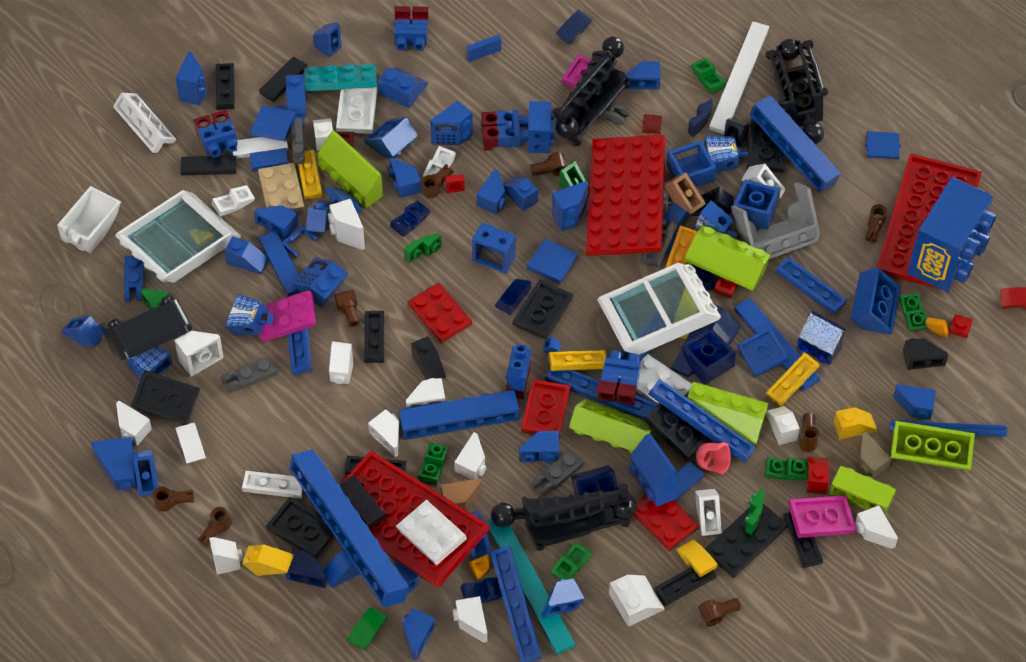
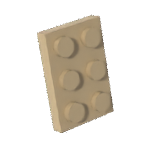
(281, 187)

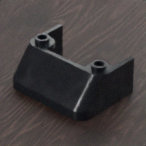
(147, 329)

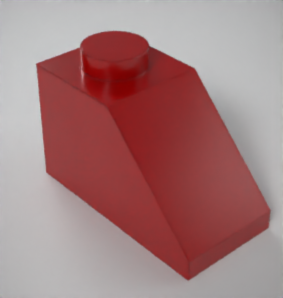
(817, 475)

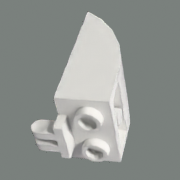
(89, 220)

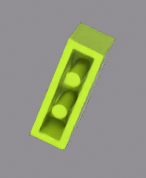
(862, 490)

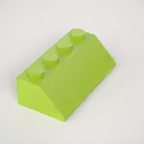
(350, 170)
(727, 257)
(735, 411)
(609, 425)
(932, 445)

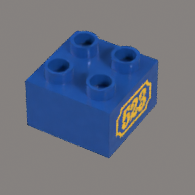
(952, 235)

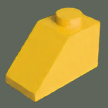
(853, 423)
(266, 560)

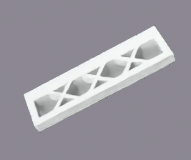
(143, 121)

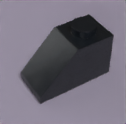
(738, 129)
(720, 198)
(923, 354)
(427, 358)

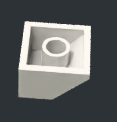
(346, 224)
(198, 351)
(634, 598)

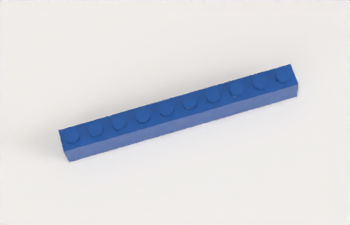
(349, 528)

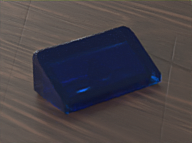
(513, 295)

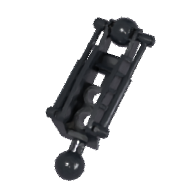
(593, 93)
(804, 98)
(569, 517)

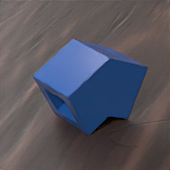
(551, 345)

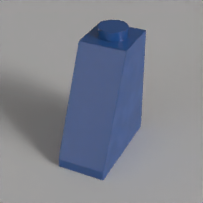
(117, 461)

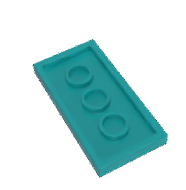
(340, 77)

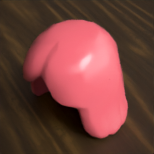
(719, 452)

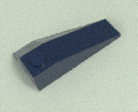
(725, 327)

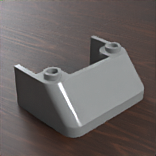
(796, 232)

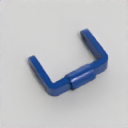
(293, 236)

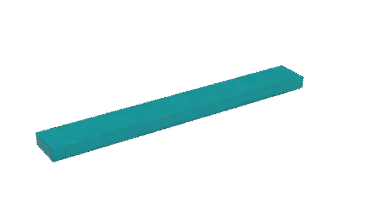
(533, 589)

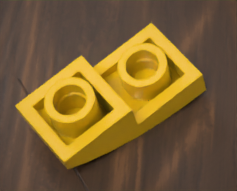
(697, 557)

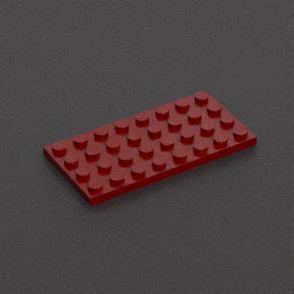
(919, 191)
(626, 195)
(399, 496)

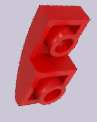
(1013, 297)

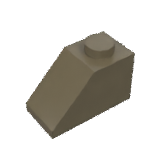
(872, 457)

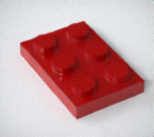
(439, 312)
(545, 407)
(666, 522)

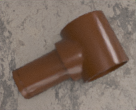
(554, 163)
(436, 181)
(876, 223)
(347, 303)
(809, 433)
(172, 498)
(215, 526)
(714, 612)

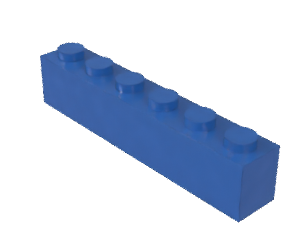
(795, 144)
(458, 414)

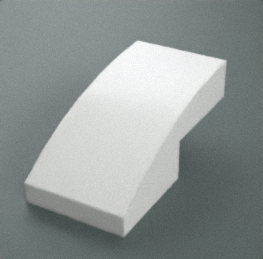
(441, 157)
(236, 200)
(190, 443)

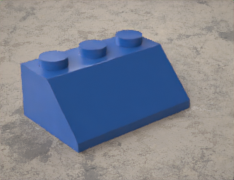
(875, 301)
(654, 471)

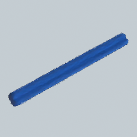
(978, 429)

